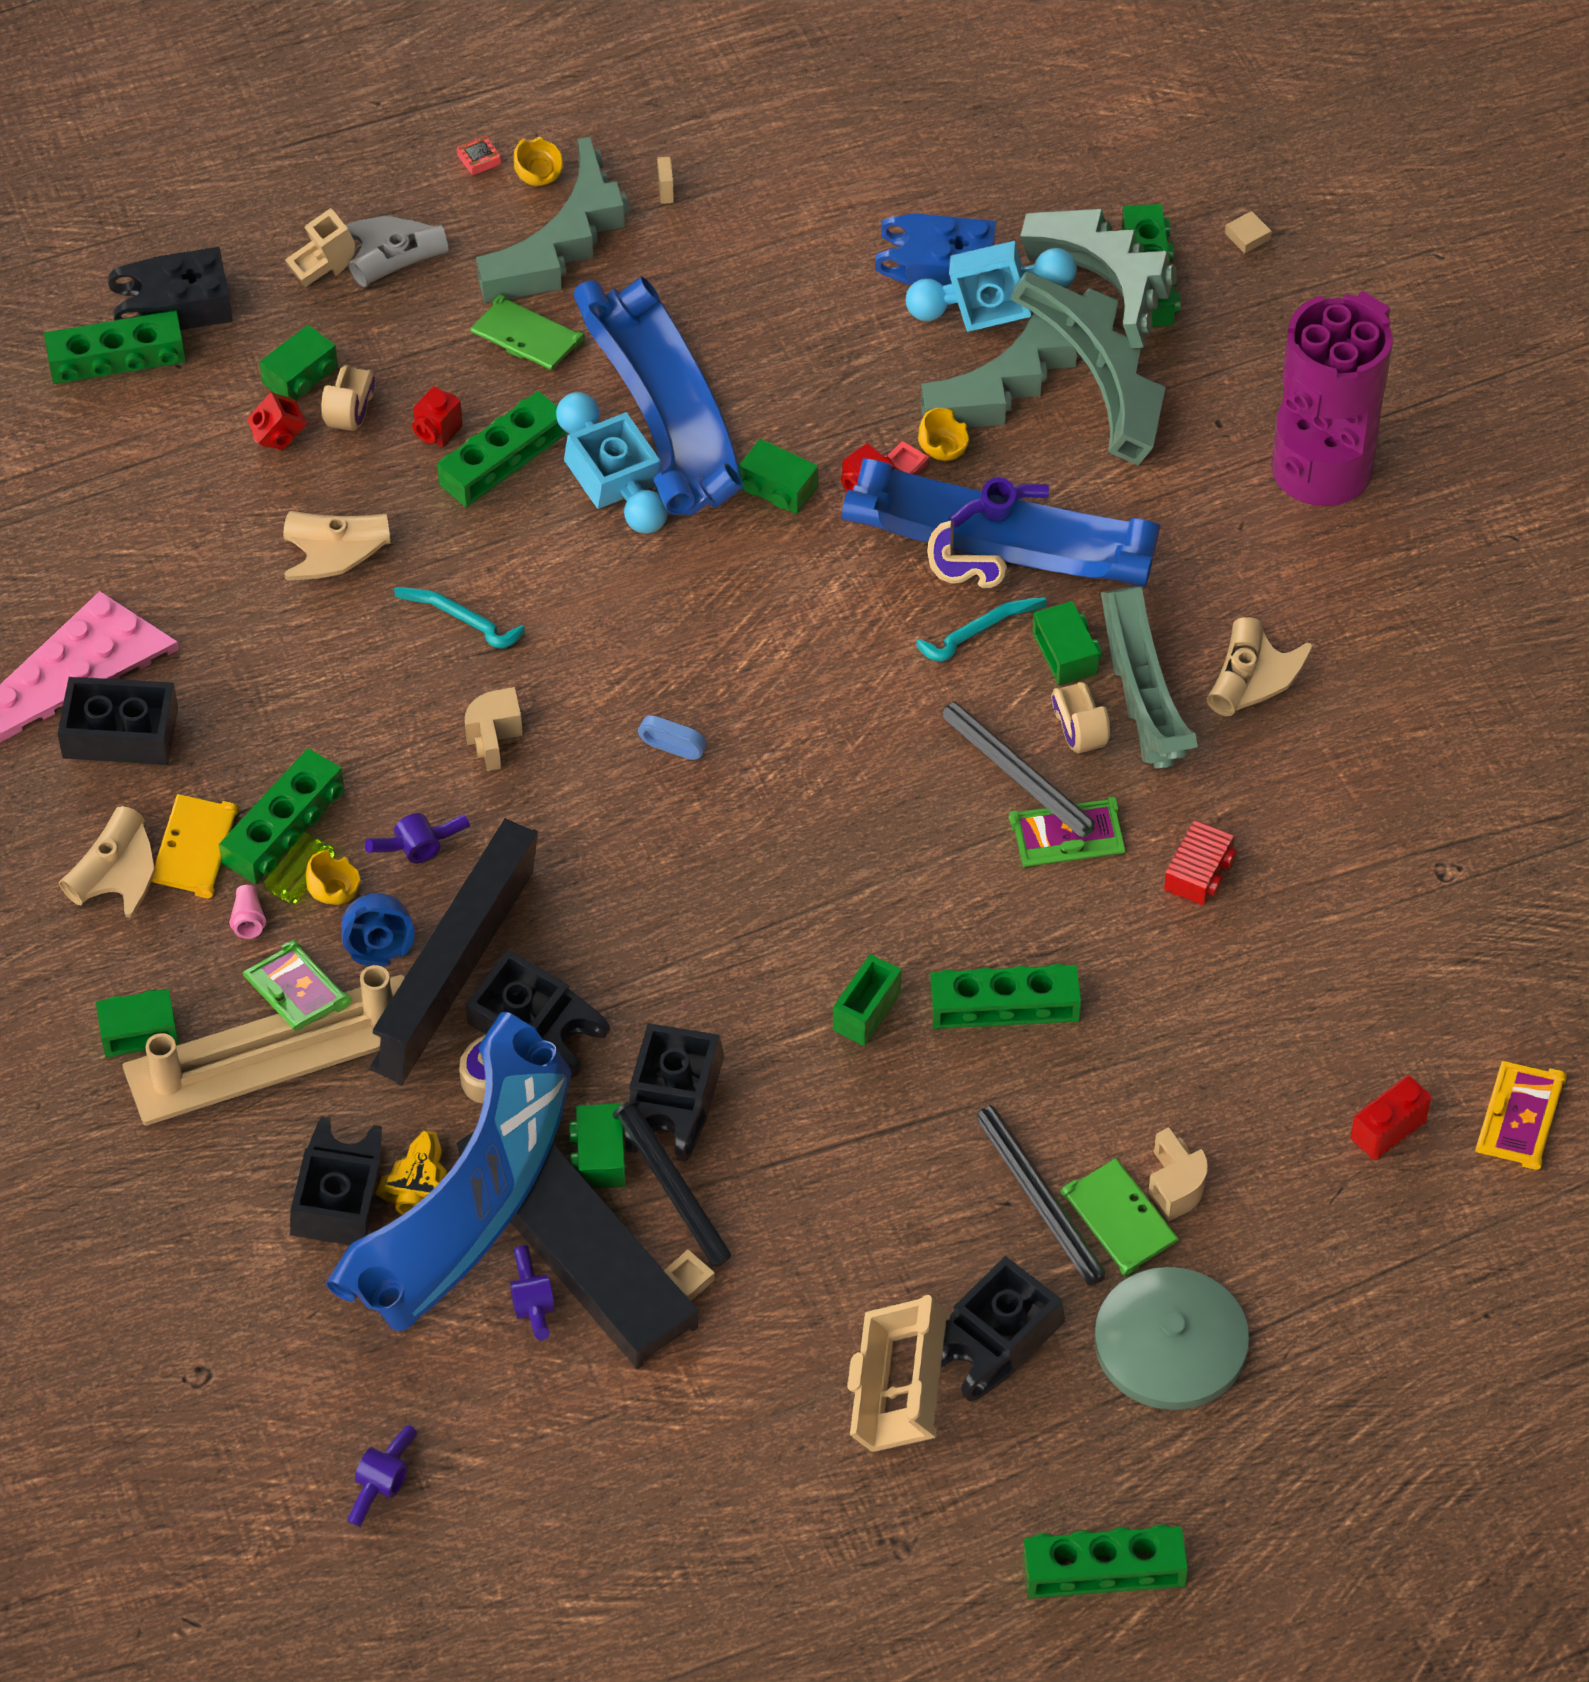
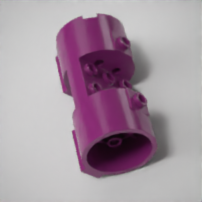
(1332, 398)

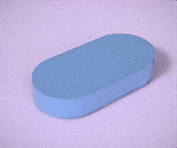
(672, 737)

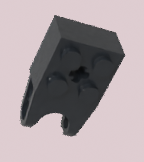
(181, 282)
(537, 1000)
(676, 1083)
(336, 1186)
(1000, 1326)

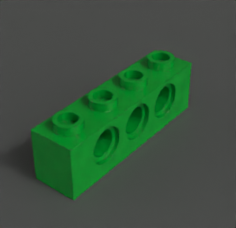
(1152, 231)
(114, 347)
(500, 449)
(243, 847)
(990, 1008)
(1089, 1576)

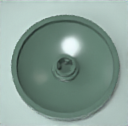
(1171, 1338)

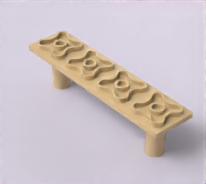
(255, 1054)

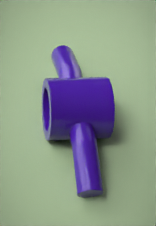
(993, 511)
(417, 837)
(531, 1294)
(381, 1474)

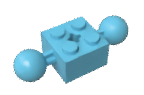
(984, 285)
(612, 461)

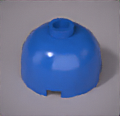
(377, 929)

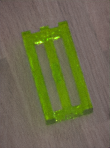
(271, 882)

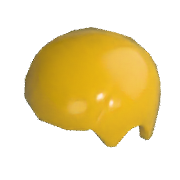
(537, 161)
(942, 435)
(332, 879)

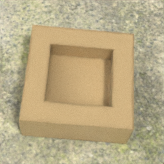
(665, 180)
(1248, 232)
(690, 1274)

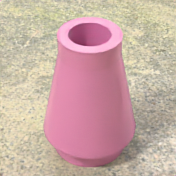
(247, 914)

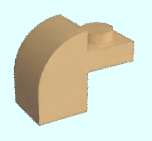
(329, 249)
(490, 719)
(1181, 1181)

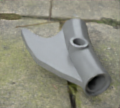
(392, 245)

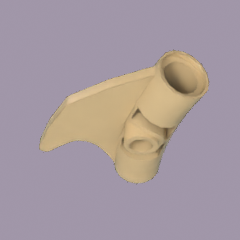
(333, 542)
(1253, 669)
(115, 863)

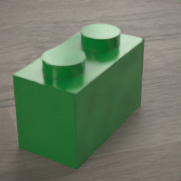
(299, 363)
(778, 476)
(1066, 642)
(867, 1000)
(133, 1019)
(599, 1146)

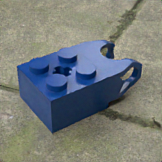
(929, 244)

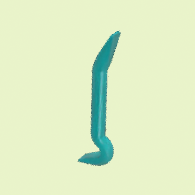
(463, 614)
(977, 626)

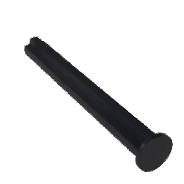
(672, 1182)

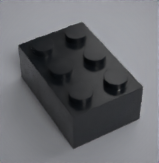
(118, 720)

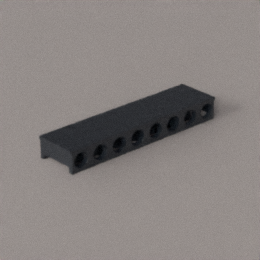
(454, 950)
(601, 1261)

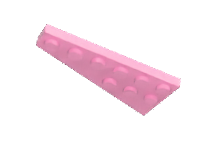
(94, 643)

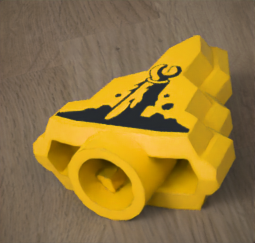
(414, 1175)

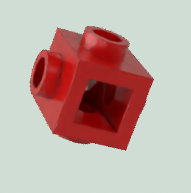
(276, 421)

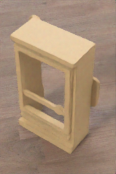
(871, 1370)

